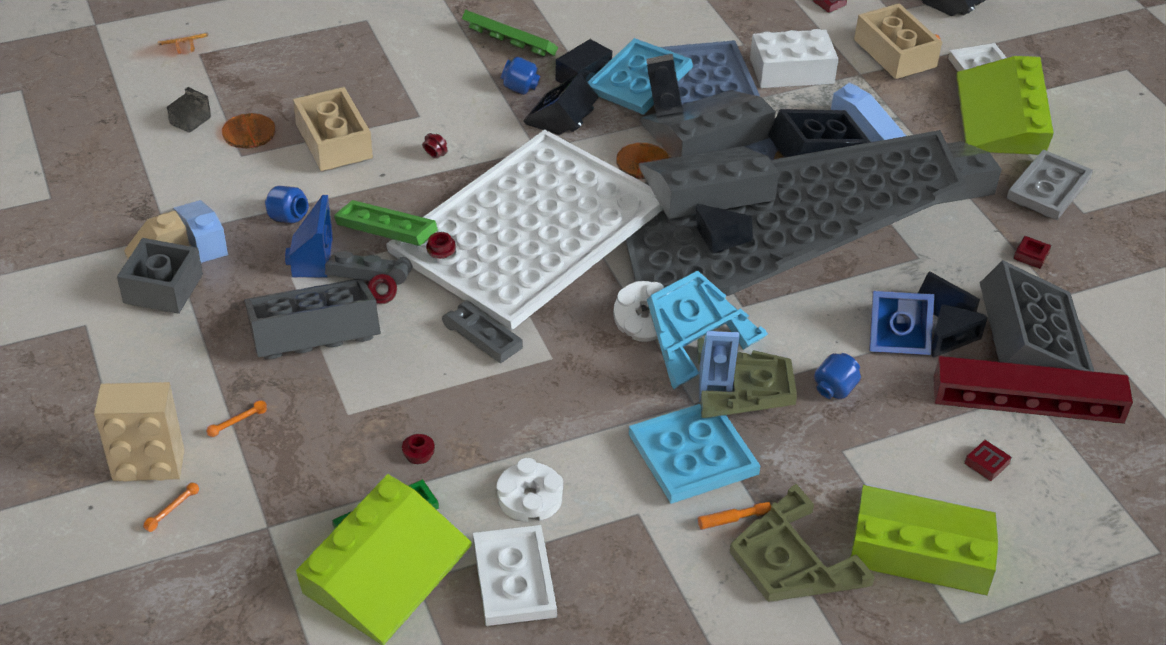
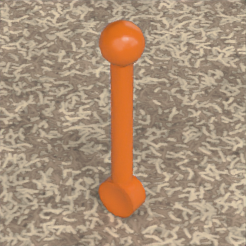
(259, 407)
(152, 523)

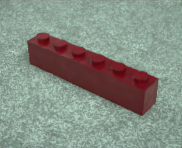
(1032, 389)

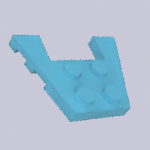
(686, 313)

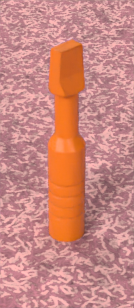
(732, 515)

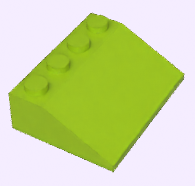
(1006, 106)
(926, 540)
(382, 560)

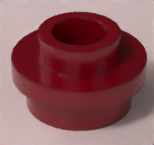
(435, 145)
(440, 245)
(379, 280)
(418, 448)

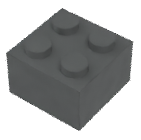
(160, 275)

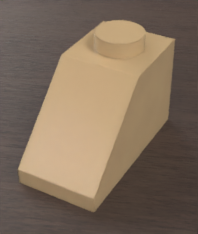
(165, 228)

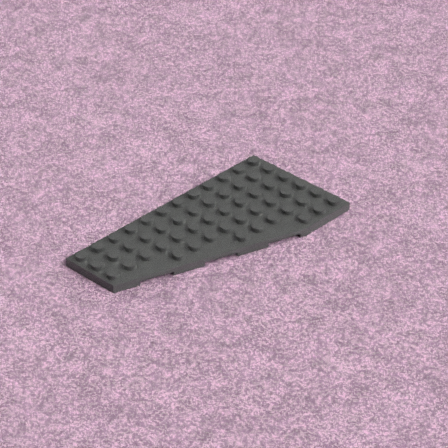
(817, 207)

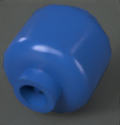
(520, 75)
(286, 204)
(837, 376)

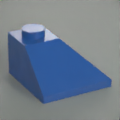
(312, 243)
(901, 322)

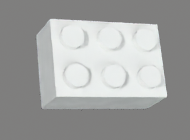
(793, 58)

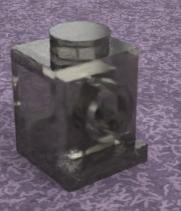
(189, 110)

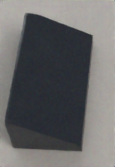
(947, 294)

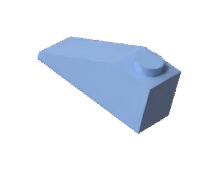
(866, 113)
(203, 230)
(718, 361)

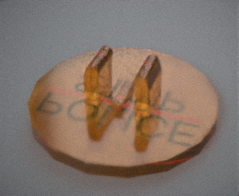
(176, 40)
(248, 130)
(633, 154)

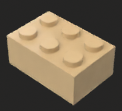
(897, 41)
(333, 128)
(140, 431)

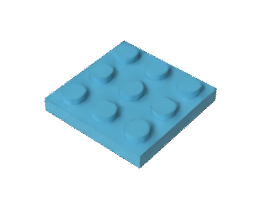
(626, 75)
(693, 452)

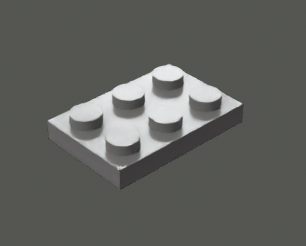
(1049, 184)

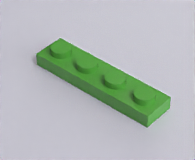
(518, 37)
(386, 222)

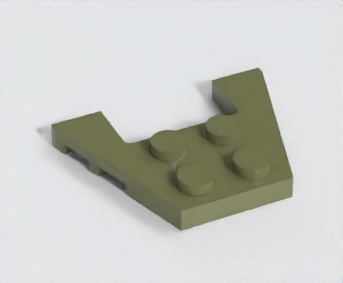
(758, 384)
(782, 561)

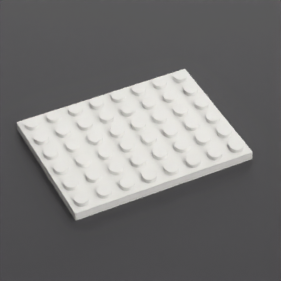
(532, 227)

